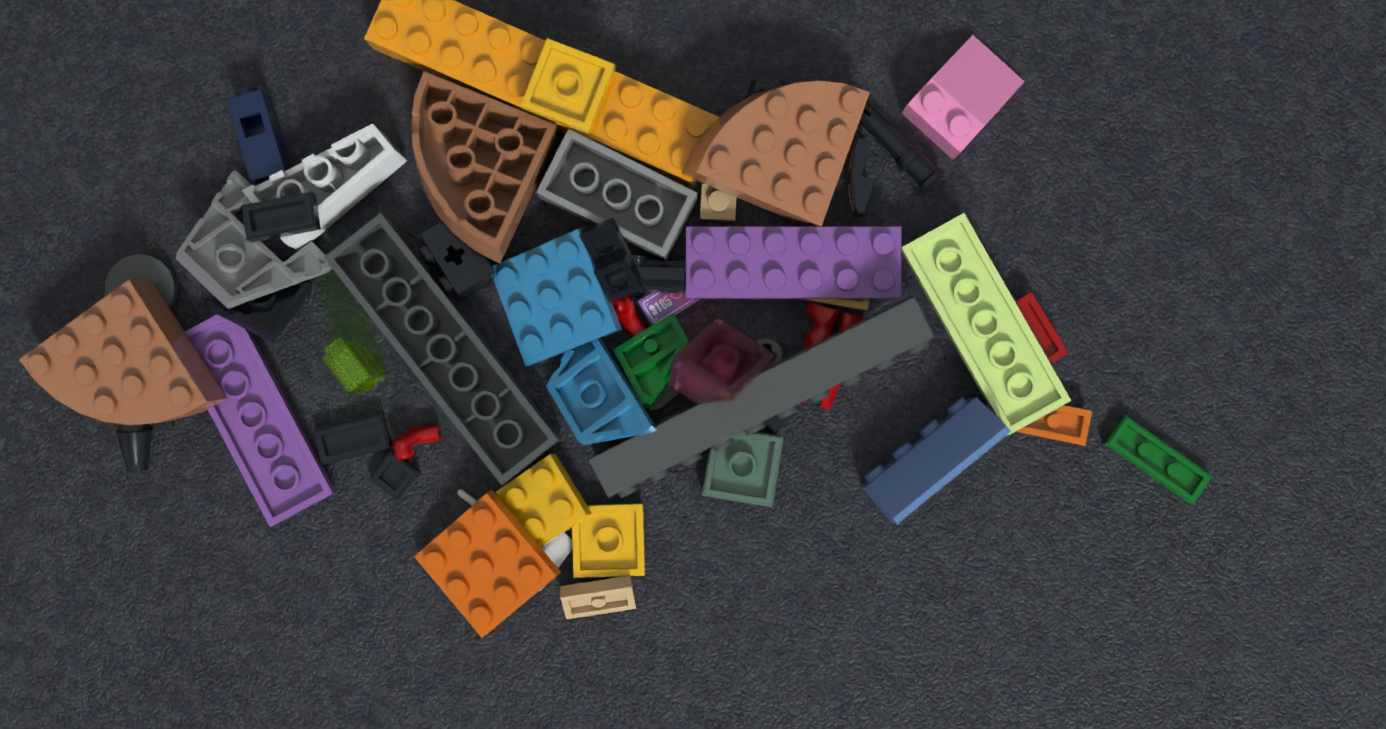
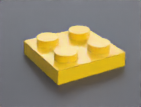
(568, 86)
(545, 500)
(610, 542)

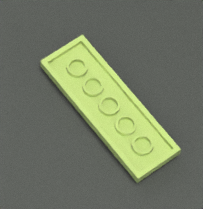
(985, 324)

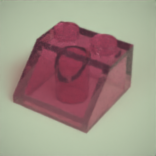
(718, 364)

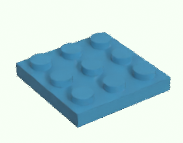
(554, 299)

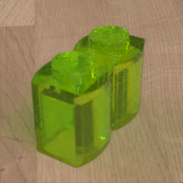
(353, 366)

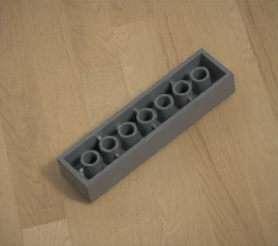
(443, 348)

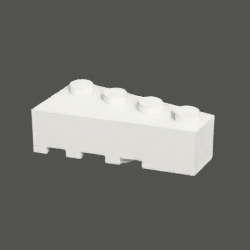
(336, 176)

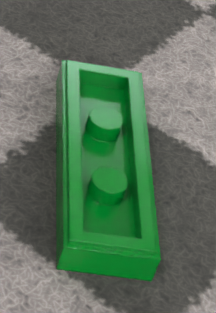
(1157, 459)

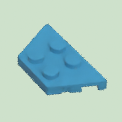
(597, 396)

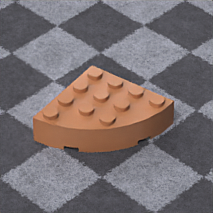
(782, 148)
(477, 161)
(125, 361)

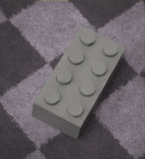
(604, 184)

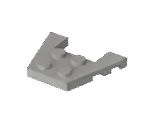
(230, 264)

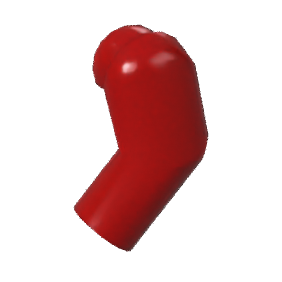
(627, 315)
(415, 435)

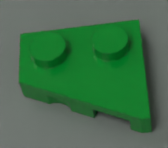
(650, 357)

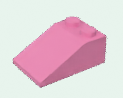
(962, 97)

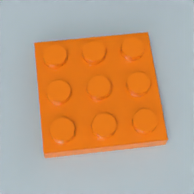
(487, 563)

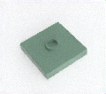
(745, 469)

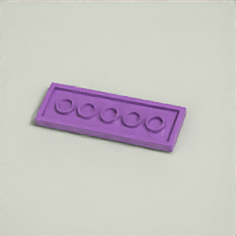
(793, 262)
(259, 423)

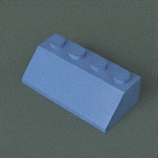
(934, 458)

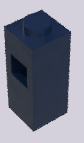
(258, 134)

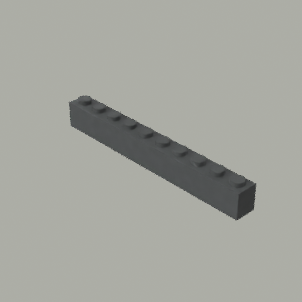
(772, 393)

